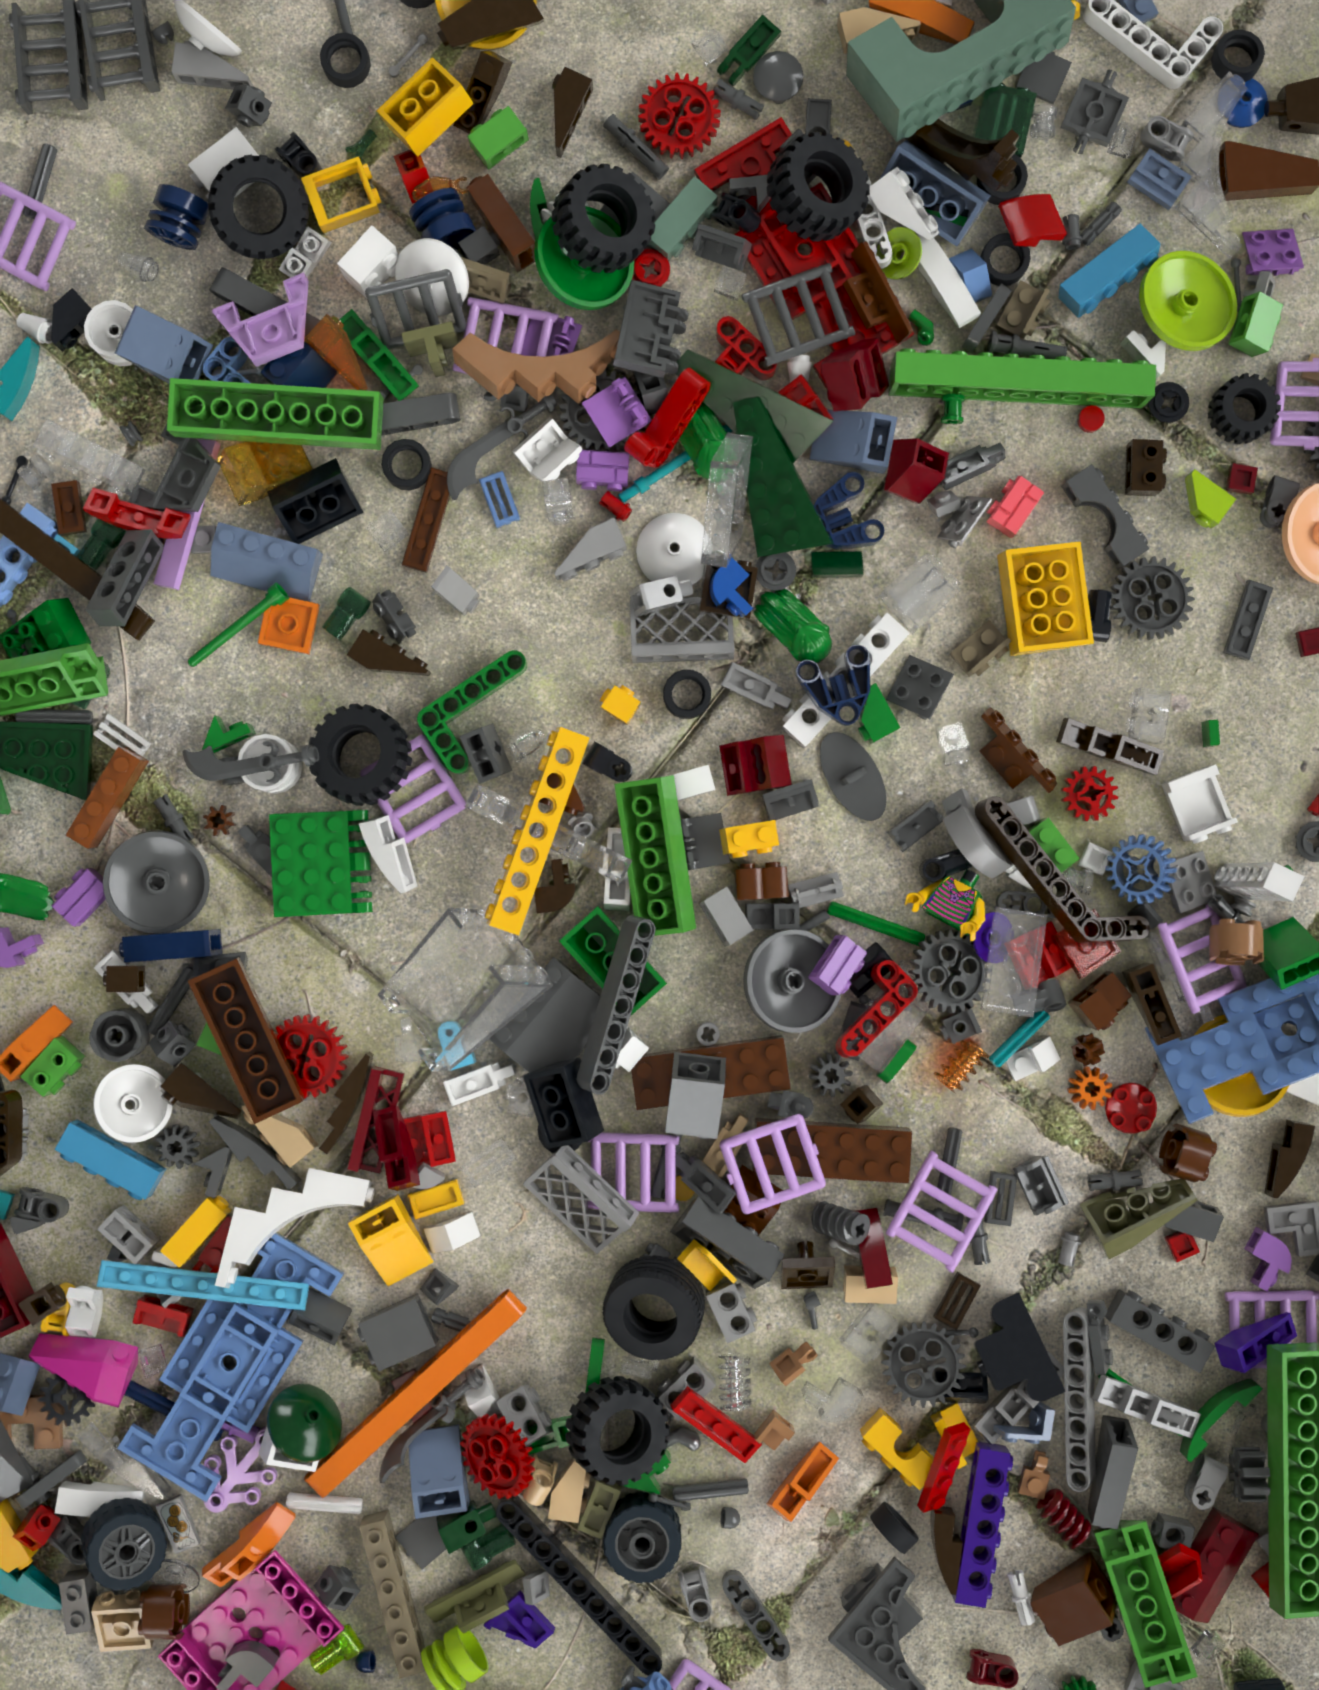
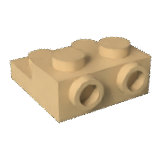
(117, 1621)

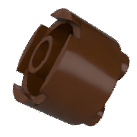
(1187, 1153)
(164, 1611)

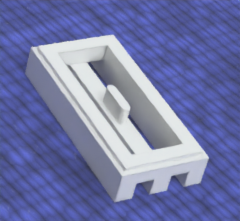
(104, 726)

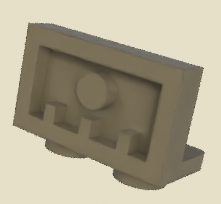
(487, 281)
(1022, 310)
(979, 649)

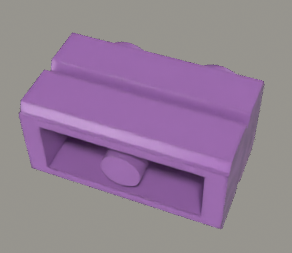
(602, 469)
(81, 897)
(838, 965)

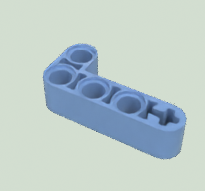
(229, 364)

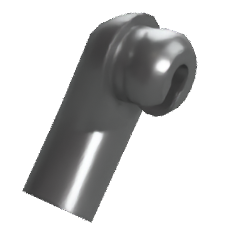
(685, 1437)

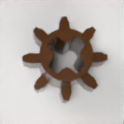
(227, 817)
(1088, 1049)

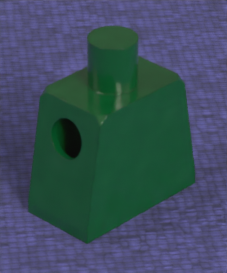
(458, 1532)

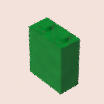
(1289, 953)

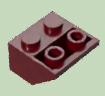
(915, 469)

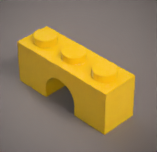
(880, 1434)

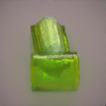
(342, 1647)

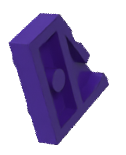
(522, 1622)

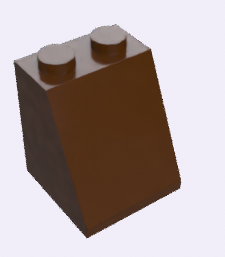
(1075, 1601)

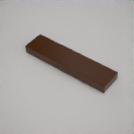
(427, 522)

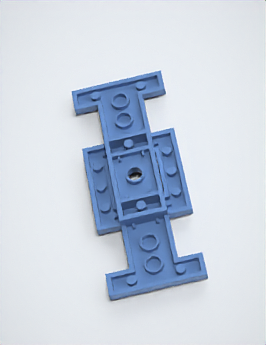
(1247, 1044)
(212, 1391)

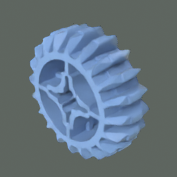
(1126, 884)

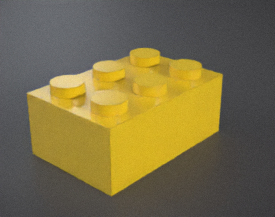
(425, 106)

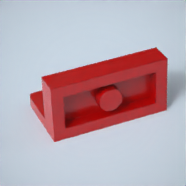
(1181, 1569)

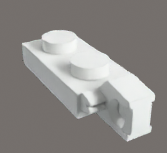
(134, 998)
(477, 1082)

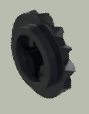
(1180, 404)

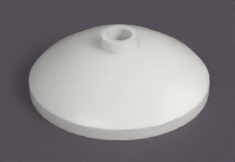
(203, 32)
(429, 256)
(654, 550)
(149, 1109)

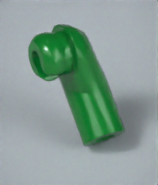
(924, 327)

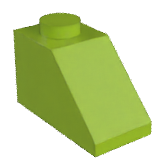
(1206, 499)

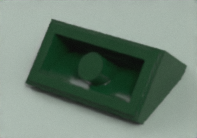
(837, 564)

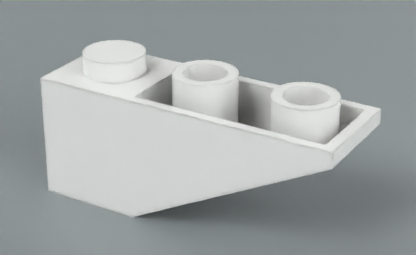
(898, 201)

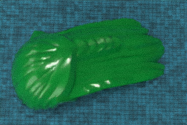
(703, 439)
(794, 625)
(24, 897)

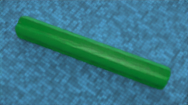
(875, 923)

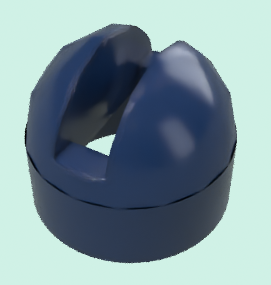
(366, 1661)

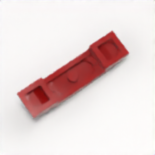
(129, 516)

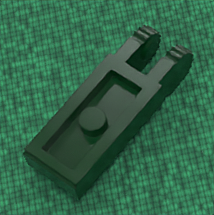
(750, 48)

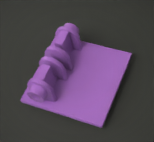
(1272, 252)
(562, 339)
(616, 411)

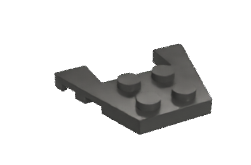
(185, 480)

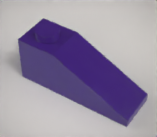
(1248, 1345)

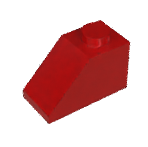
(411, 170)

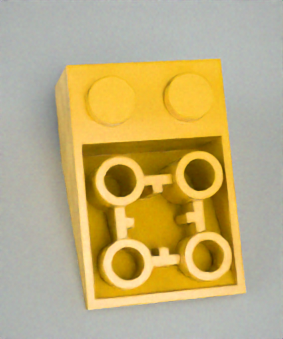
(390, 1240)

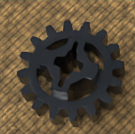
(66, 1410)

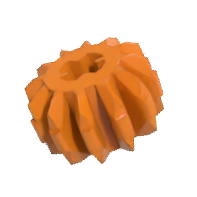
(1086, 1098)

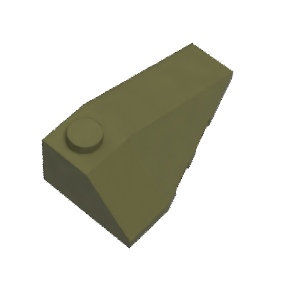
(1133, 1215)

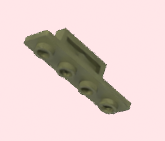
(478, 1599)

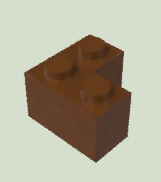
(1101, 1001)

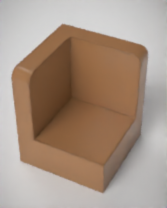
(774, 1430)

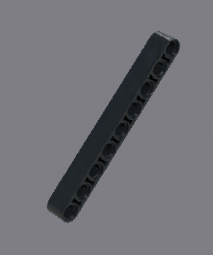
(581, 1595)

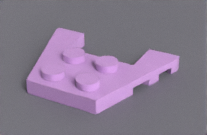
(273, 331)

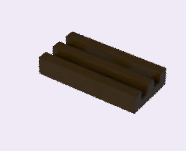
(948, 1295)

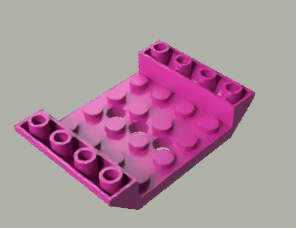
(274, 1602)

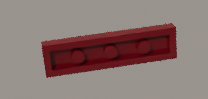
(366, 1118)

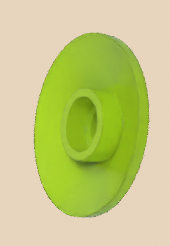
(902, 240)

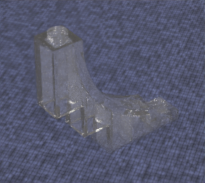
(1205, 202)

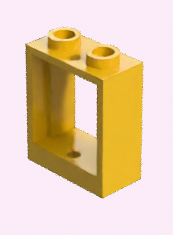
(334, 173)

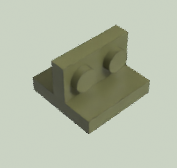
(432, 341)

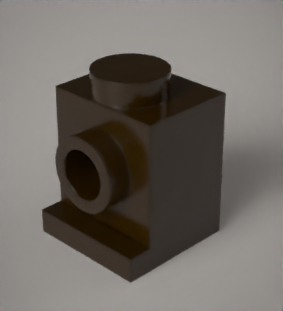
(37, 1308)

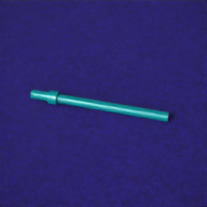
(643, 484)

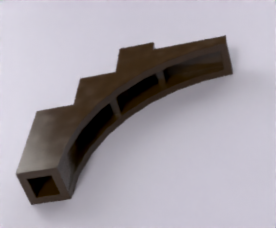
(969, 155)

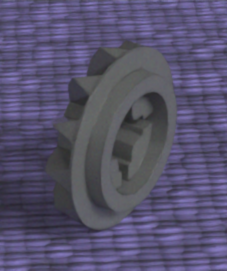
(783, 580)
(1303, 846)

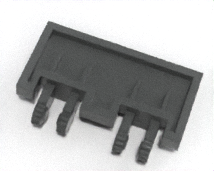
(648, 328)

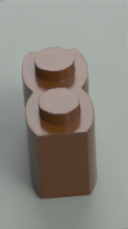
(761, 883)

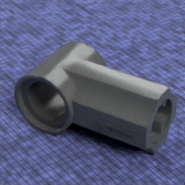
(1049, 996)

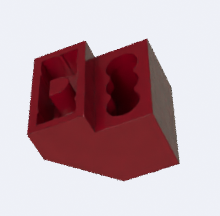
(854, 375)
(755, 765)

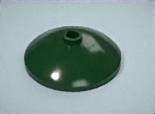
(294, 1430)

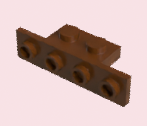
(874, 296)
(1011, 756)

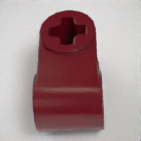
(986, 1669)

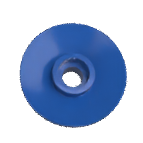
(1249, 112)

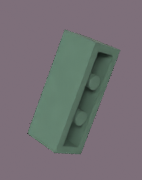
(682, 218)

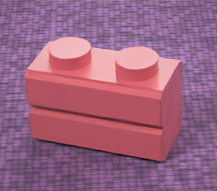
(1014, 507)

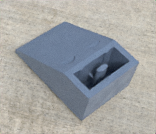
(162, 347)
(856, 441)
(16, 1383)
(438, 1473)

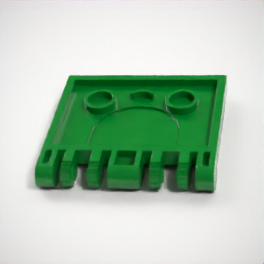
(315, 864)

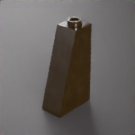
(486, 20)

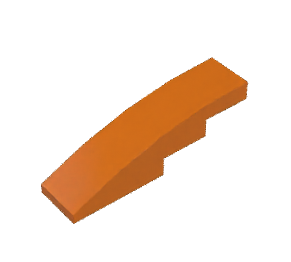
(935, 18)

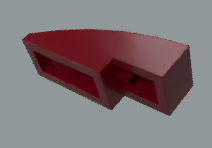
(395, 1149)
(874, 1254)

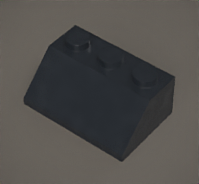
(315, 502)
(561, 1107)

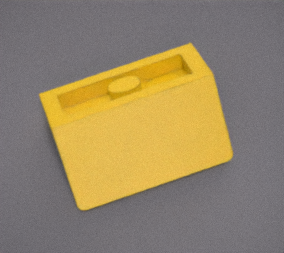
(704, 1265)
(951, 1416)

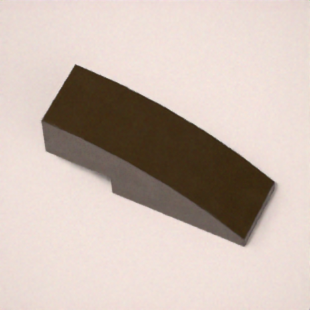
(1288, 1157)
(946, 1545)

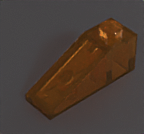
(335, 348)

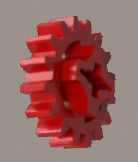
(1087, 784)

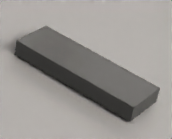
(1248, 620)

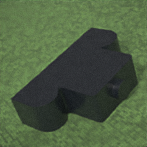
(1017, 1353)

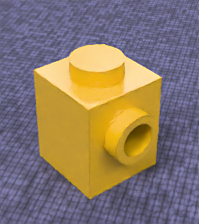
(620, 703)

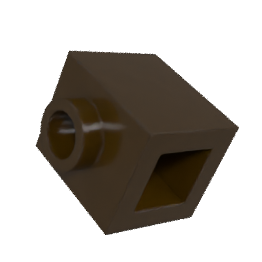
(124, 978)
(861, 1104)

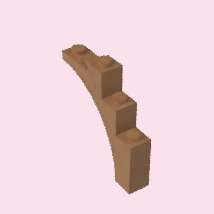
(538, 376)

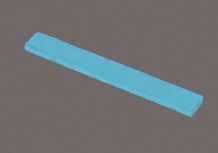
(202, 1285)

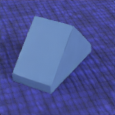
(973, 273)

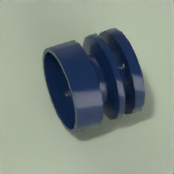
(177, 217)
(442, 217)

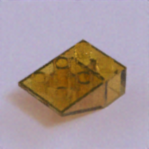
(259, 467)

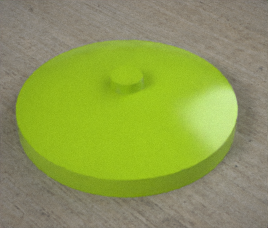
(1188, 300)

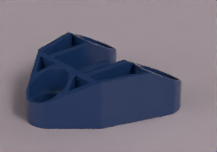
(851, 536)
(859, 680)

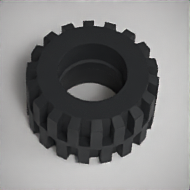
(1260, 396)

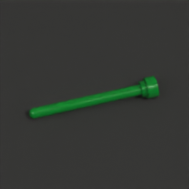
(275, 596)

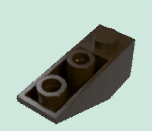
(484, 89)
(380, 657)

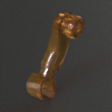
(436, 183)

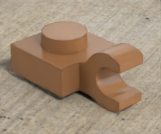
(789, 1363)
(1034, 1478)

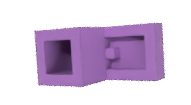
(12, 952)
(1273, 1256)

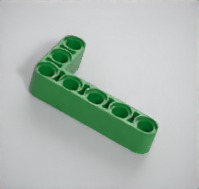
(464, 704)

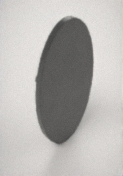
(853, 776)

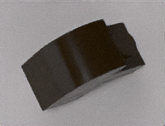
(557, 896)

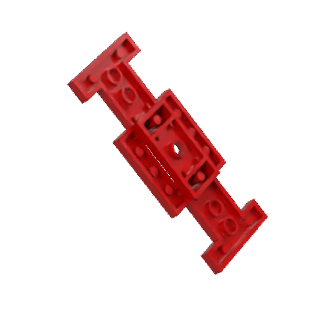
(753, 158)

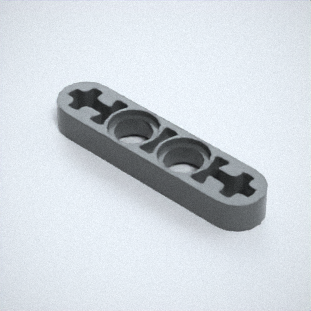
(754, 1616)

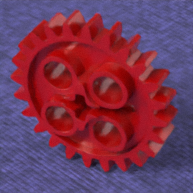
(658, 106)
(327, 1063)
(497, 1456)

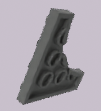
(871, 1630)

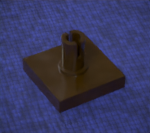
(807, 1270)

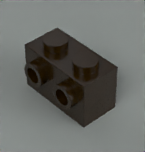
(1145, 467)

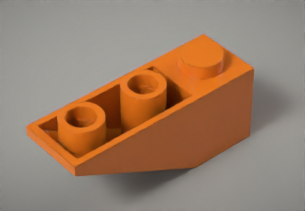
(32, 1042)

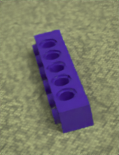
(986, 1457)

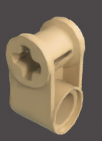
(542, 1481)

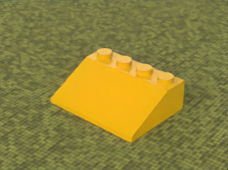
(1045, 598)

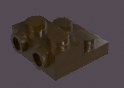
(745, 589)

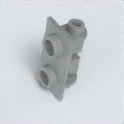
(816, 890)

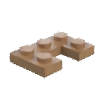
(45, 1432)

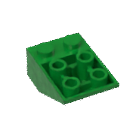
(45, 629)

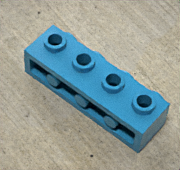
(1109, 271)
(110, 1159)

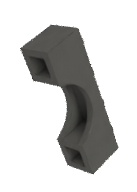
(1089, 489)

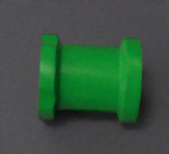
(952, 409)

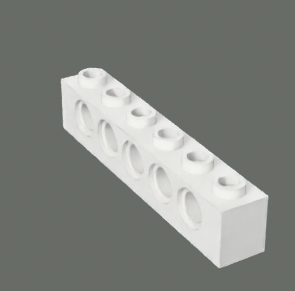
(893, 635)
(1258, 881)

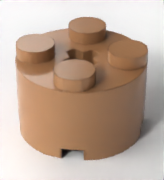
(1236, 942)

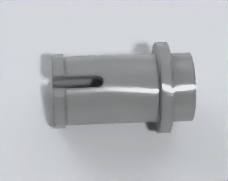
(1069, 1248)

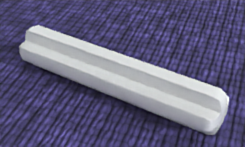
(328, 1503)

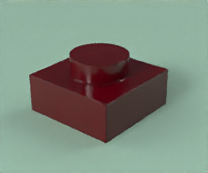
(1241, 478)

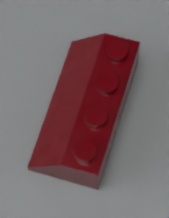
(13, 1288)
(1222, 1549)

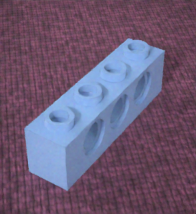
(17, 572)

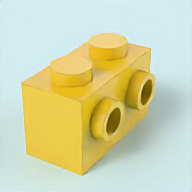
(749, 837)

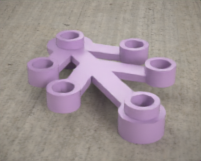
(237, 1475)

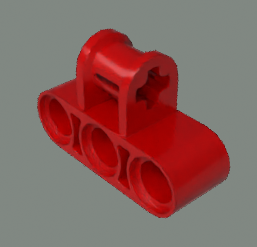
(734, 358)

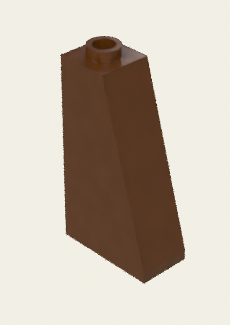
(1264, 173)
(503, 221)

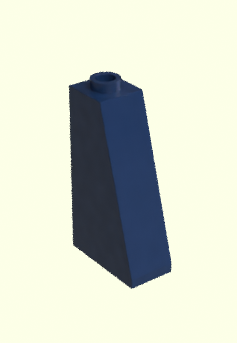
(171, 945)

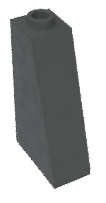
(1114, 1469)

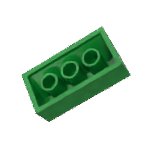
(593, 946)

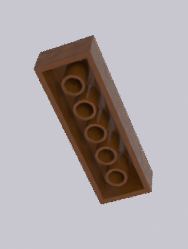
(246, 1040)
(751, 1069)
(844, 1151)

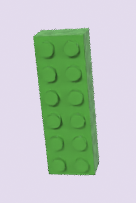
(657, 852)

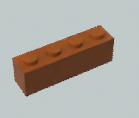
(107, 797)

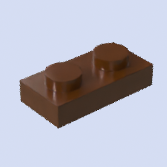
(69, 507)

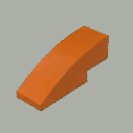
(802, 1482)

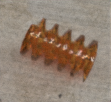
(961, 1065)

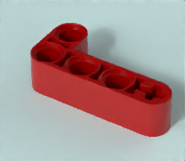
(670, 420)
(873, 1013)

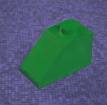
(876, 717)

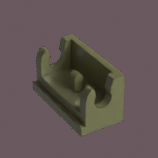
(599, 1508)

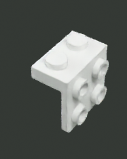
(547, 451)

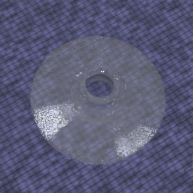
(177, 1572)

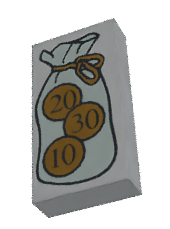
(178, 1524)

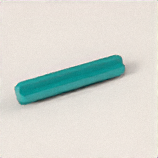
(1018, 1038)

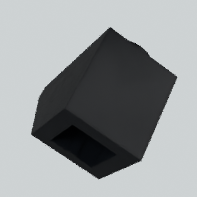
(68, 319)

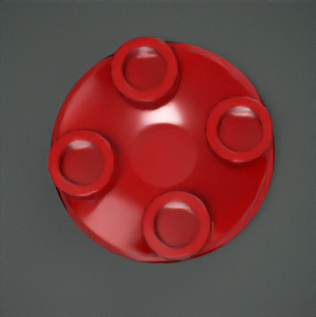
(1131, 1108)

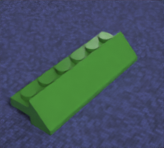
(51, 679)
(1145, 1603)

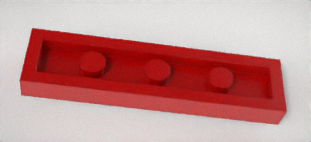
(715, 1424)
(943, 1467)

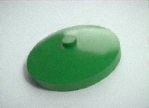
(572, 283)

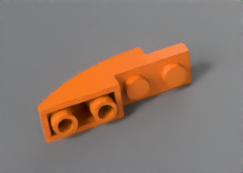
(253, 1546)

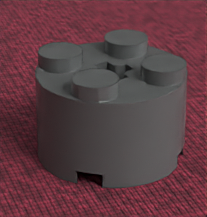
(104, 1037)

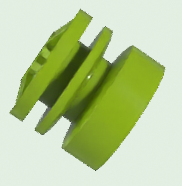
(454, 1660)

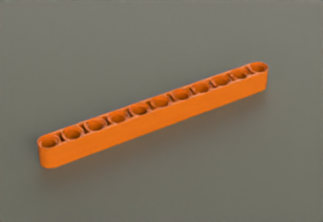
(415, 1393)

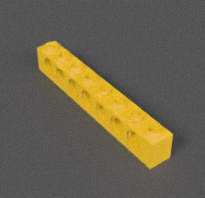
(575, 746)

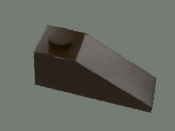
(570, 99)
(1152, 1002)
(194, 1093)

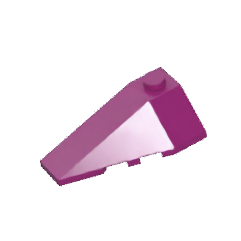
(92, 1365)

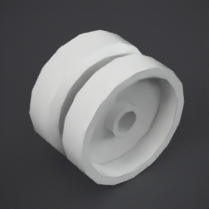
(105, 327)
(289, 773)

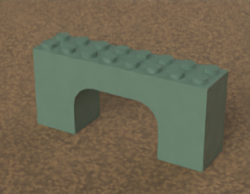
(918, 87)

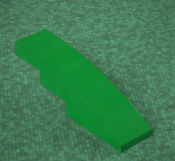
(378, 357)

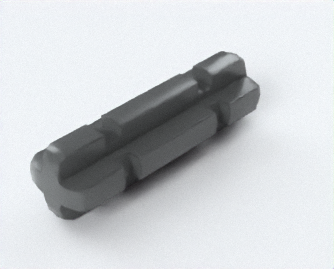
(1100, 223)
(450, 1320)

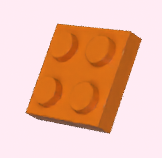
(290, 626)

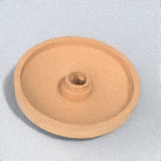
(1301, 533)

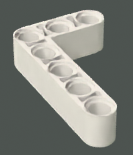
(1151, 42)

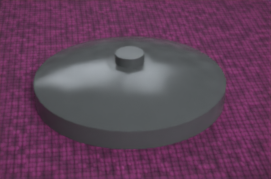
(156, 881)
(779, 982)

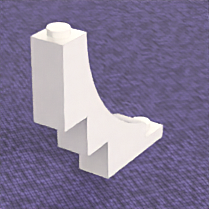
(252, 1229)

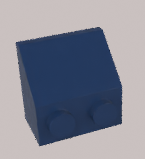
(300, 368)

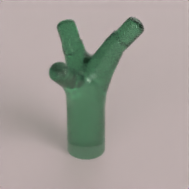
(362, 144)

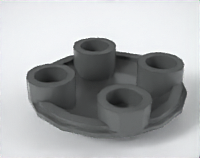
(778, 76)

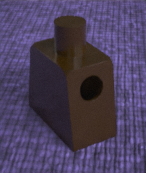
(1297, 107)

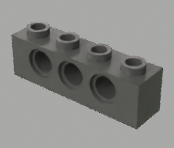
(125, 578)
(1193, 1353)

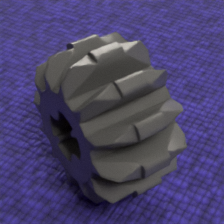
(838, 1070)
(168, 1148)

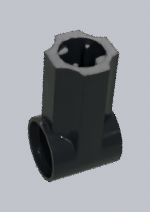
(1099, 608)
(947, 864)

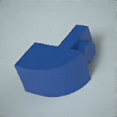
(723, 588)

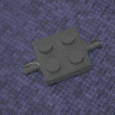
(1094, 112)

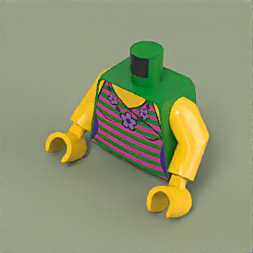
(953, 903)

